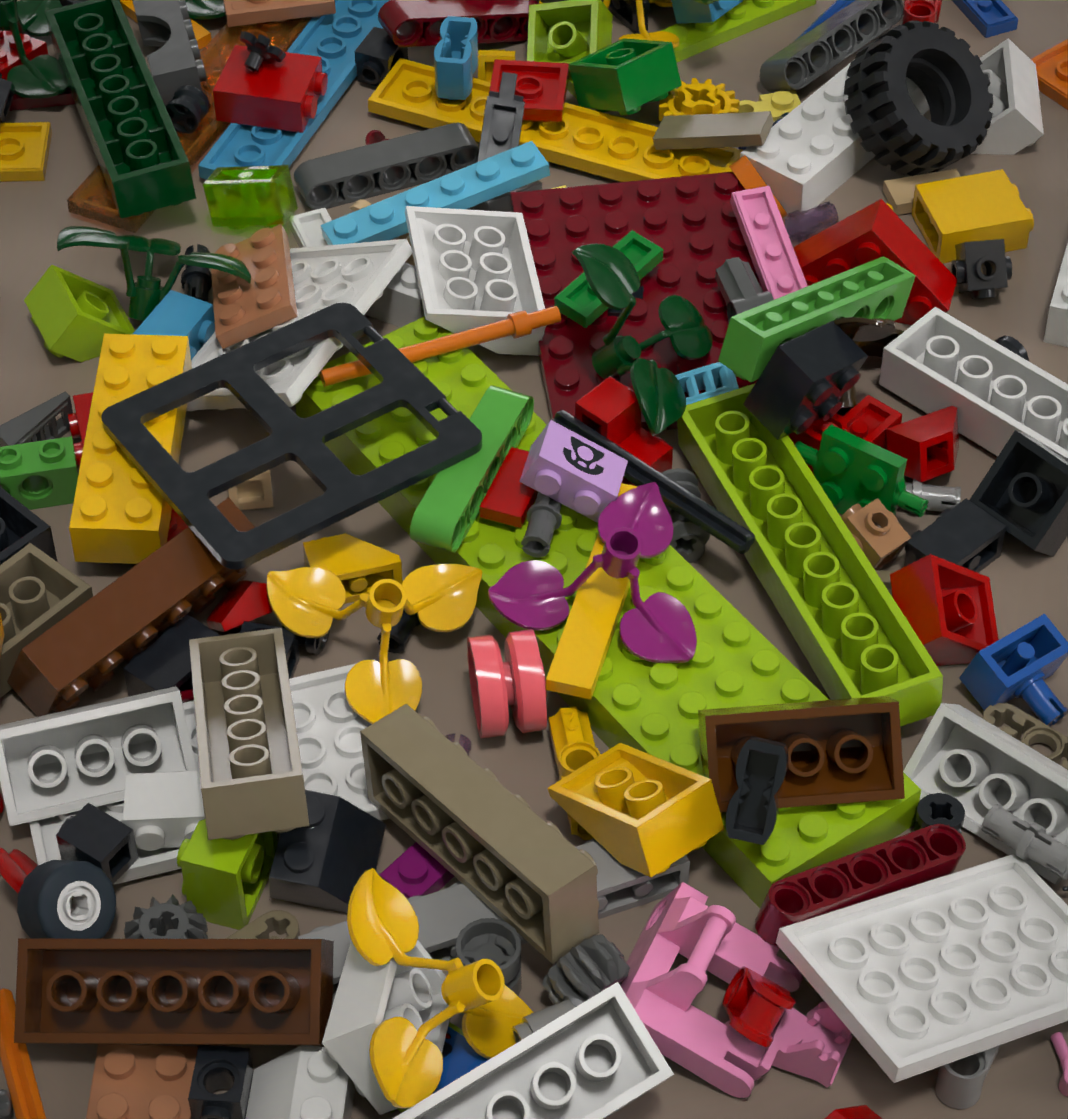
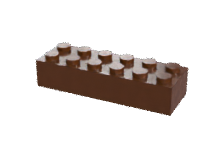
(122, 620)
(173, 991)

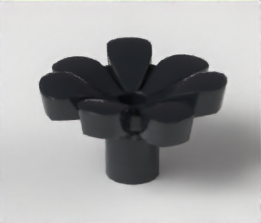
(259, 50)

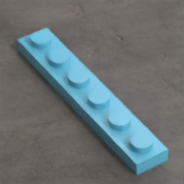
(454, 191)

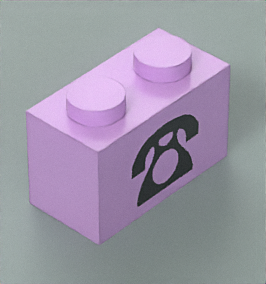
(573, 470)

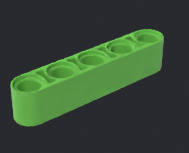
(457, 491)

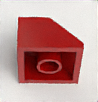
(946, 608)

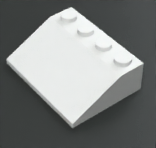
(475, 271)

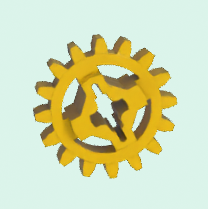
(698, 99)

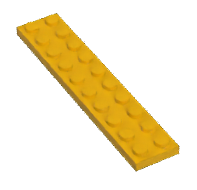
(582, 141)

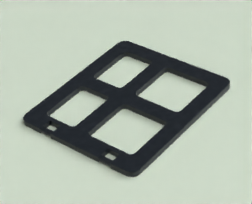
(291, 436)

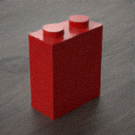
(274, 97)

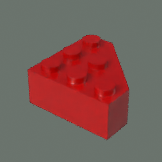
(871, 235)

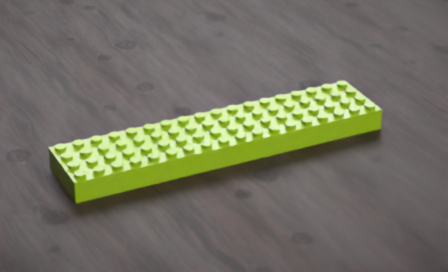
(634, 699)

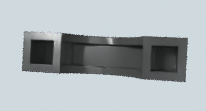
(178, 60)

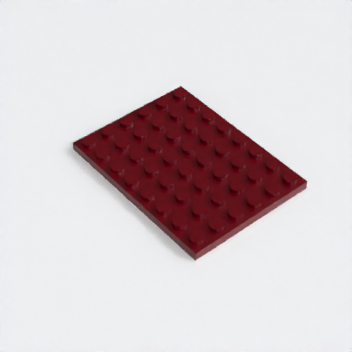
(680, 214)

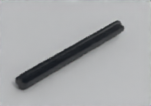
(672, 494)

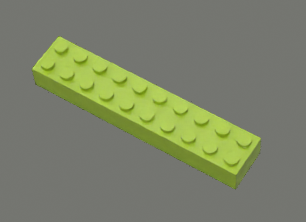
(808, 559)

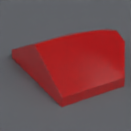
(241, 603)

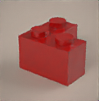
(617, 416)

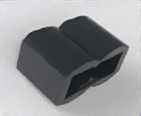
(755, 804)

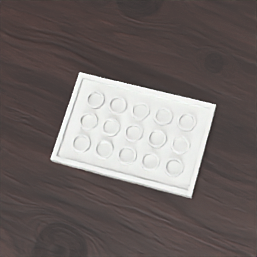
(321, 278)
(941, 965)

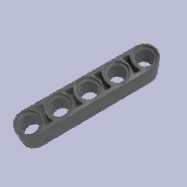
(829, 44)
(385, 166)

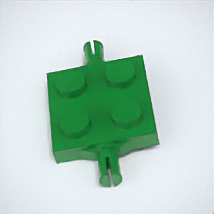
(859, 473)

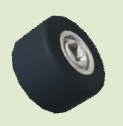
(47, 903)

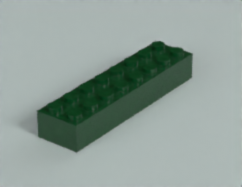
(120, 107)

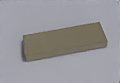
(713, 130)

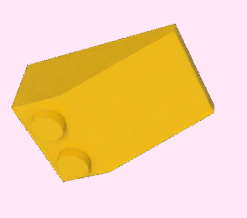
(640, 807)

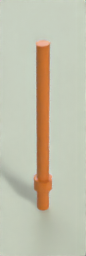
(516, 324)

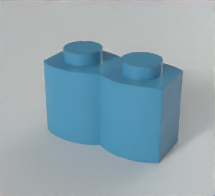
(456, 58)

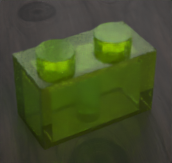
(250, 196)

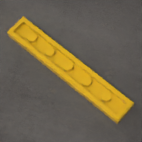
(588, 630)

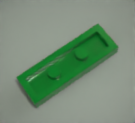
(579, 300)

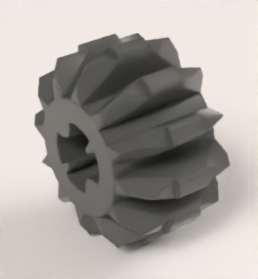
(167, 921)
(586, 971)

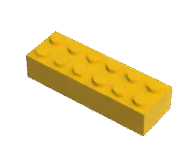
(115, 507)

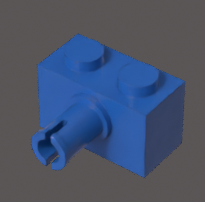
(1018, 669)

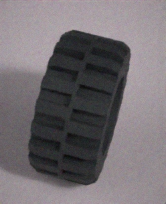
(948, 79)

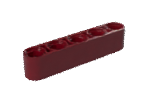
(419, 21)
(860, 877)

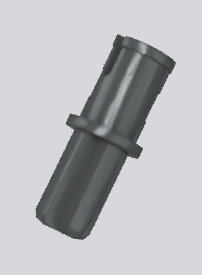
(542, 520)

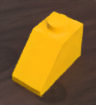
(353, 562)

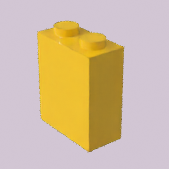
(971, 210)

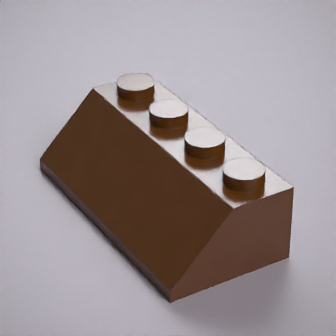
(834, 749)

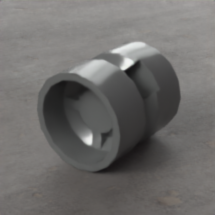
(494, 941)

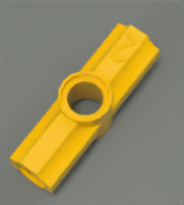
(572, 748)

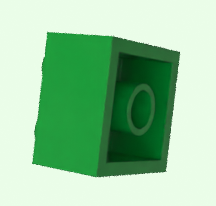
(625, 75)

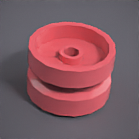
(515, 682)

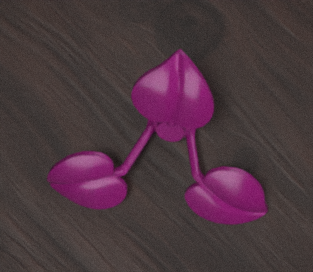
(631, 529)

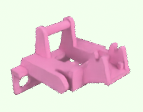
(697, 1041)

